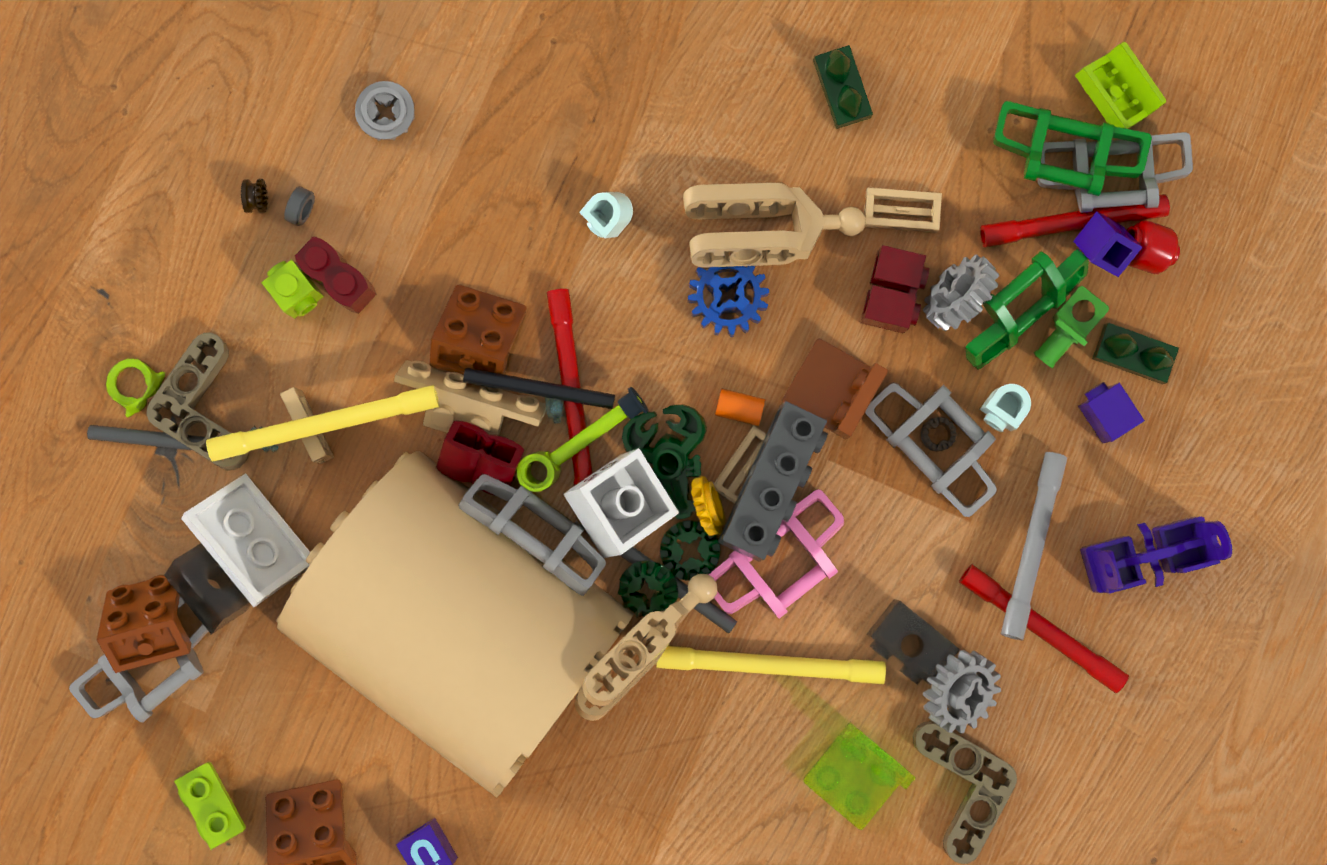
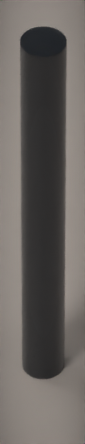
(539, 388)

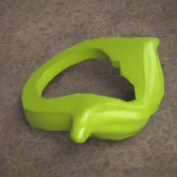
(132, 404)

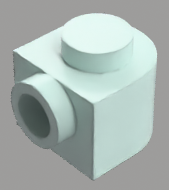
(608, 213)
(1006, 407)

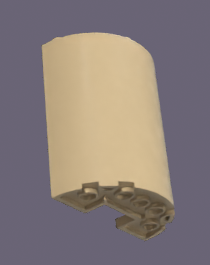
(448, 622)

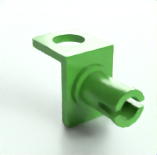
(1069, 329)

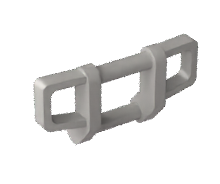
(1149, 191)
(939, 479)
(502, 524)
(137, 701)

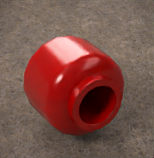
(1158, 244)

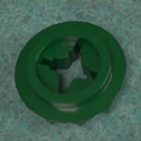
(671, 551)
(658, 579)

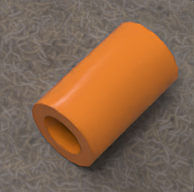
(740, 407)

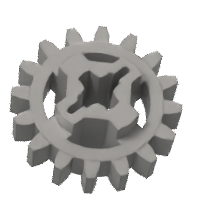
(961, 292)
(962, 691)

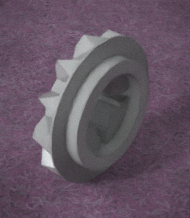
(385, 94)

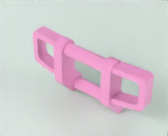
(823, 568)

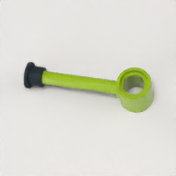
(628, 406)

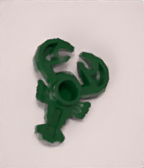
(670, 455)

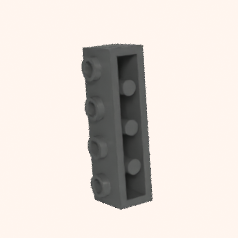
(773, 482)

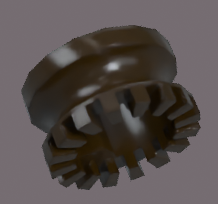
(253, 195)
(943, 444)

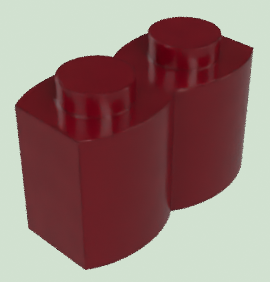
(339, 279)
(473, 452)

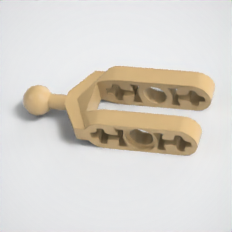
(761, 201)
(660, 632)

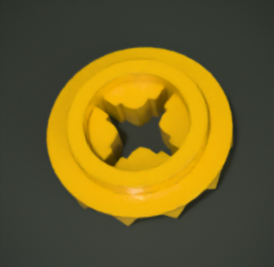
(708, 505)

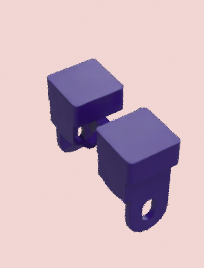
(1180, 547)

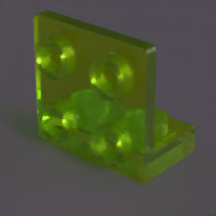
(856, 776)

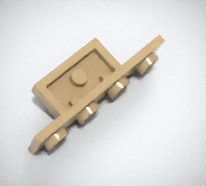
(467, 401)

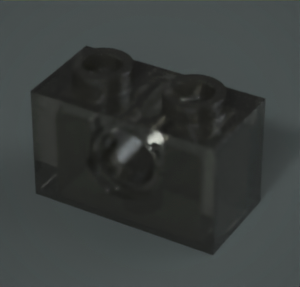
(211, 605)
(899, 622)

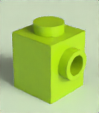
(292, 289)

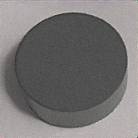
(299, 206)

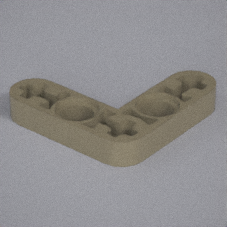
(184, 402)
(980, 789)

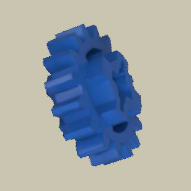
(742, 307)

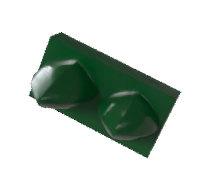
(842, 87)
(1135, 353)

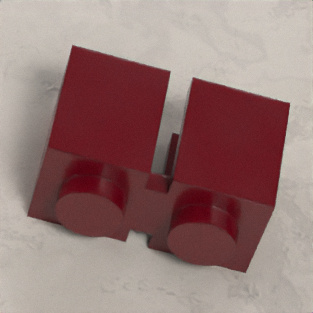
(896, 271)

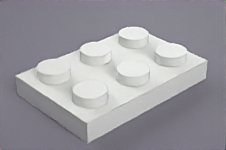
(248, 539)

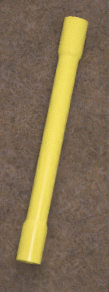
(243, 442)
(852, 670)

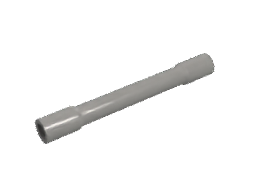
(1019, 604)

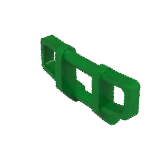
(1102, 134)
(1055, 287)

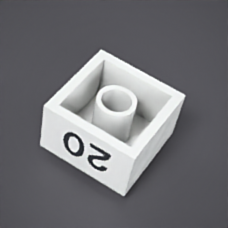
(621, 503)

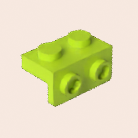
(1121, 87)
(210, 805)

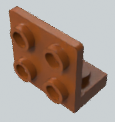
(475, 332)
(835, 387)
(142, 625)
(308, 826)

